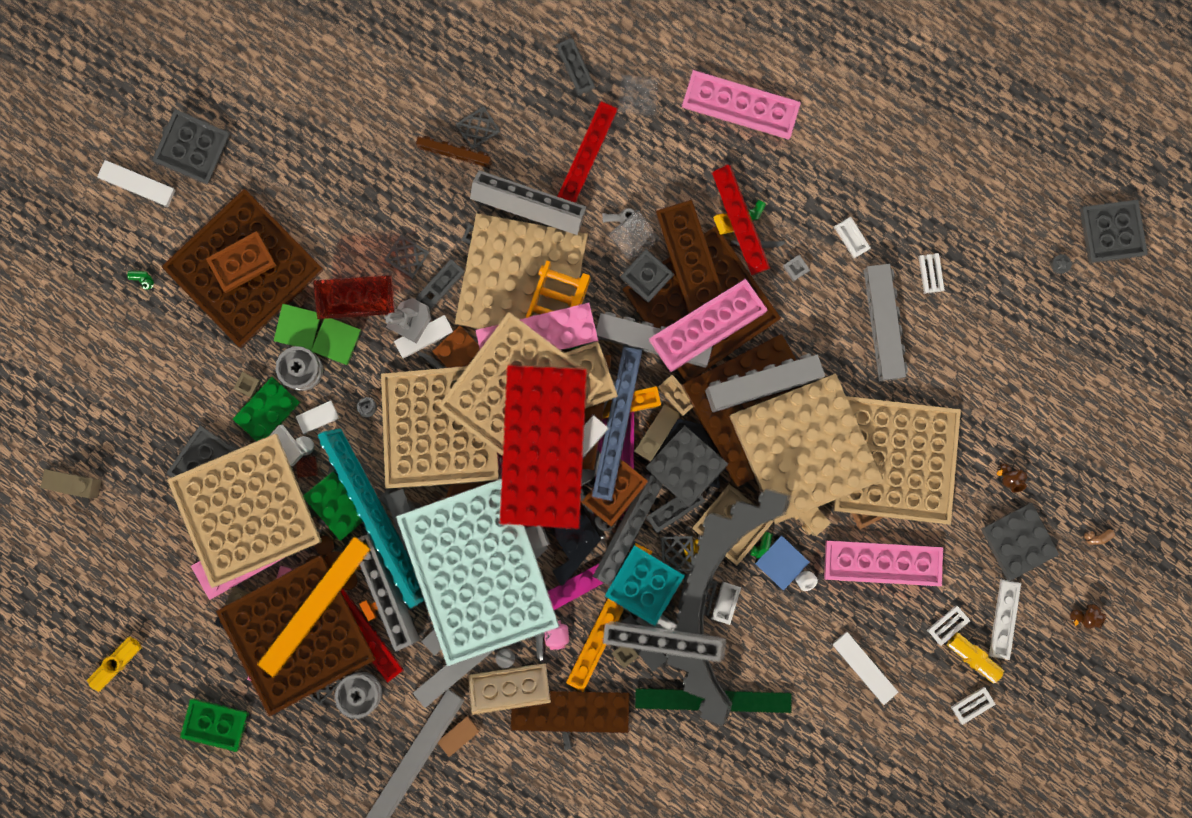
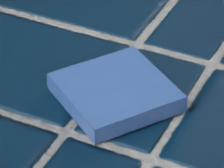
(782, 562)

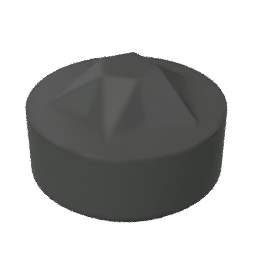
(1061, 264)
(367, 407)
(601, 524)

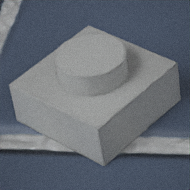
(796, 268)

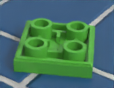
(297, 327)
(336, 340)

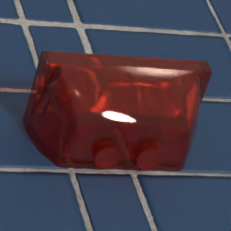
(354, 296)

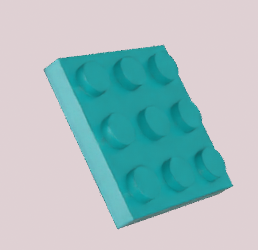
(644, 585)

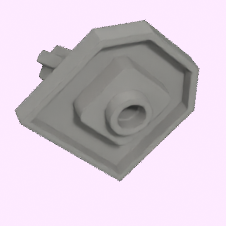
(409, 319)

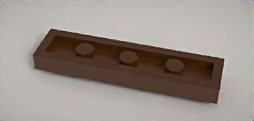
(448, 150)

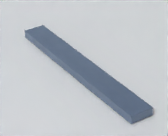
(617, 423)

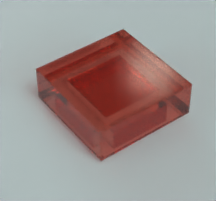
(307, 467)

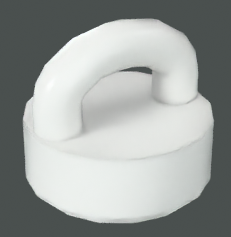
(305, 444)
(806, 580)

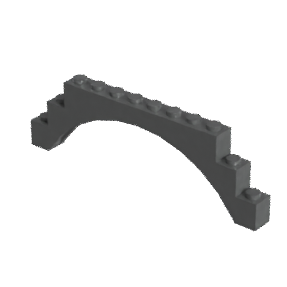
(717, 540)

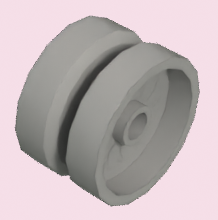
(307, 376)
(350, 703)

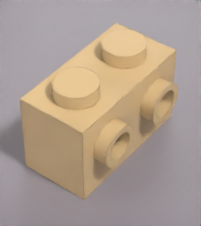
(813, 521)

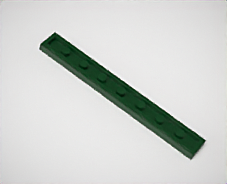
(741, 700)

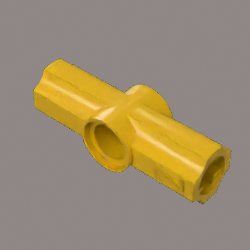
(122, 656)
(975, 658)

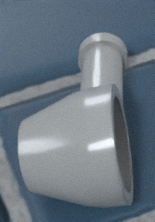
(617, 217)

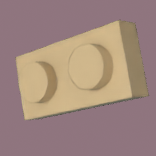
(676, 395)

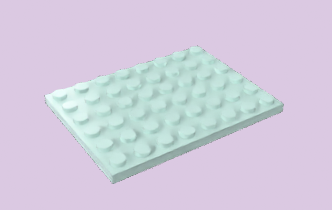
(476, 574)

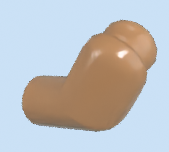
(1099, 539)

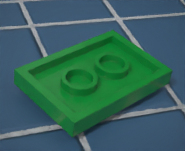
(266, 410)
(333, 506)
(214, 724)

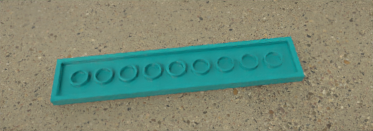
(373, 514)

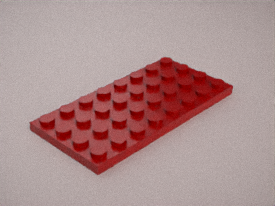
(543, 446)

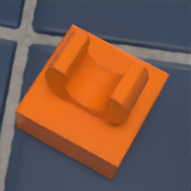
(369, 609)

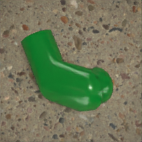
(757, 211)
(144, 278)
(759, 551)

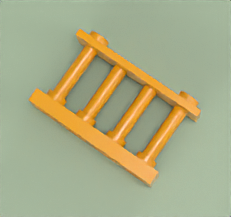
(580, 284)

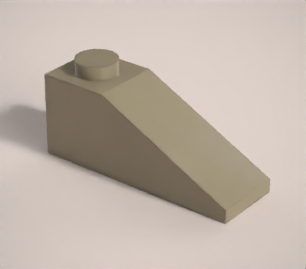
(657, 433)
(70, 484)

